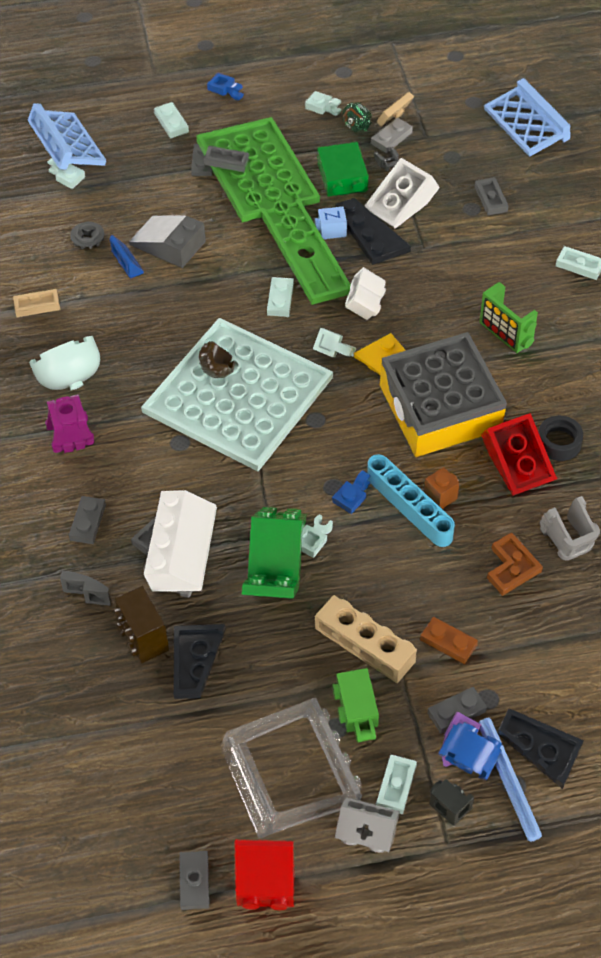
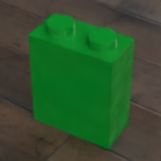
(342, 169)

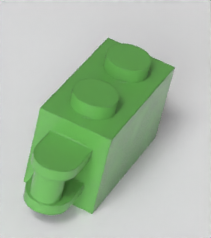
(357, 703)

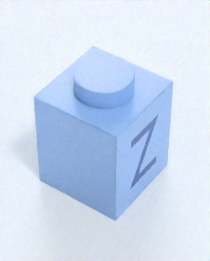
(331, 222)

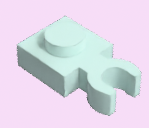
(315, 537)

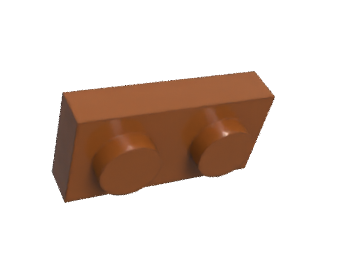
(449, 640)

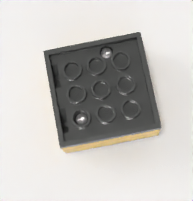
(441, 393)

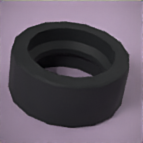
(566, 425)

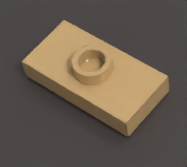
(395, 109)
(36, 303)

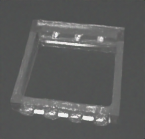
(249, 782)

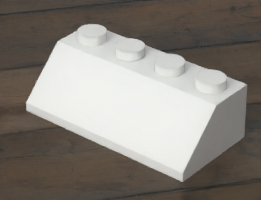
(180, 542)

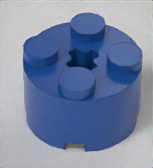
(471, 751)

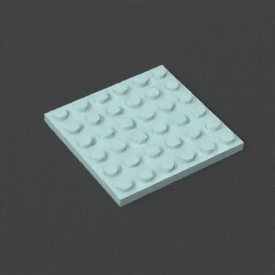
(249, 408)

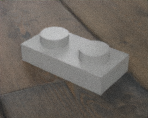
(391, 135)

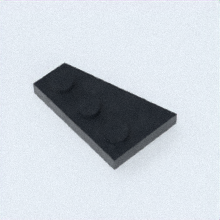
(194, 656)
(542, 745)

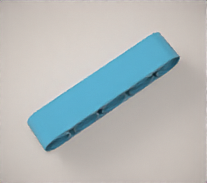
(400, 490)

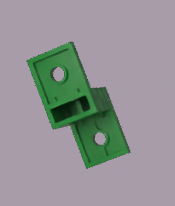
(275, 553)

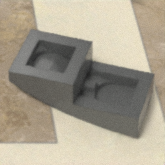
(80, 584)

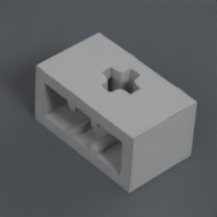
(381, 823)

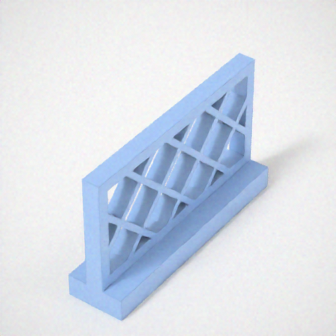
(543, 111)
(56, 142)

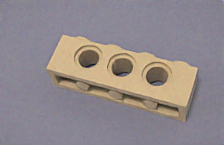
(391, 664)

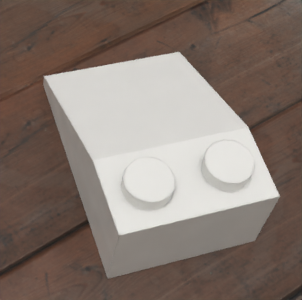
(402, 193)

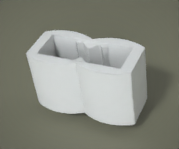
(365, 294)

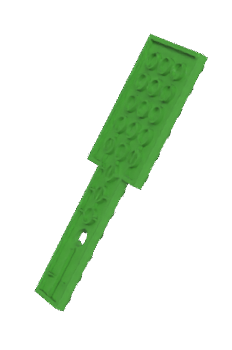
(277, 191)

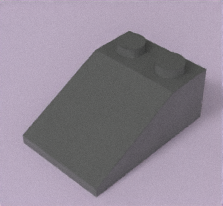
(170, 238)

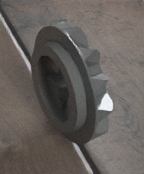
(90, 229)

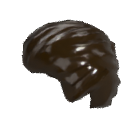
(215, 360)

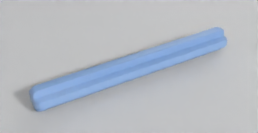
(512, 785)

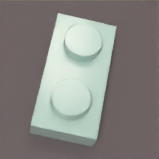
(171, 120)
(579, 262)
(280, 297)
(396, 783)

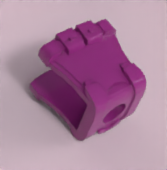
(69, 424)

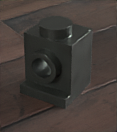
(450, 801)

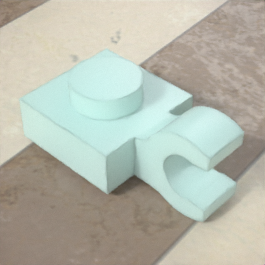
(321, 102)
(68, 177)
(330, 343)

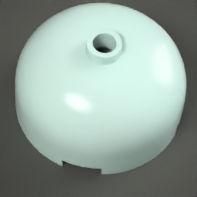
(67, 364)

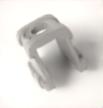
(578, 517)

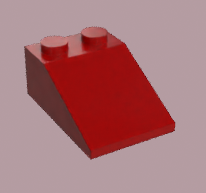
(519, 454)
(264, 874)

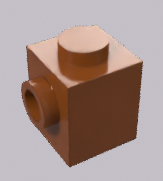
(442, 487)

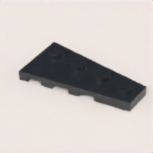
(372, 234)

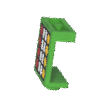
(504, 323)

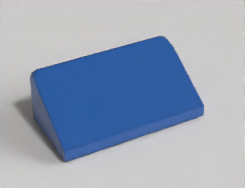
(125, 258)

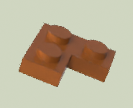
(517, 567)

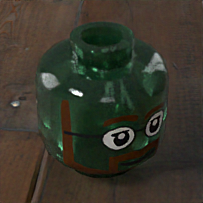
(357, 117)

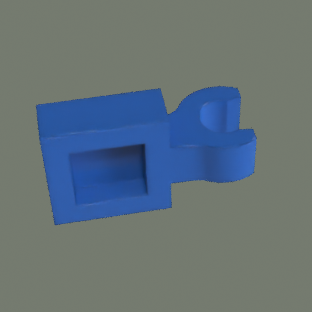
(224, 84)
(352, 495)

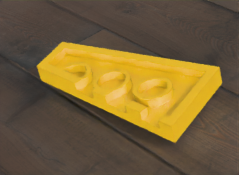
(373, 353)

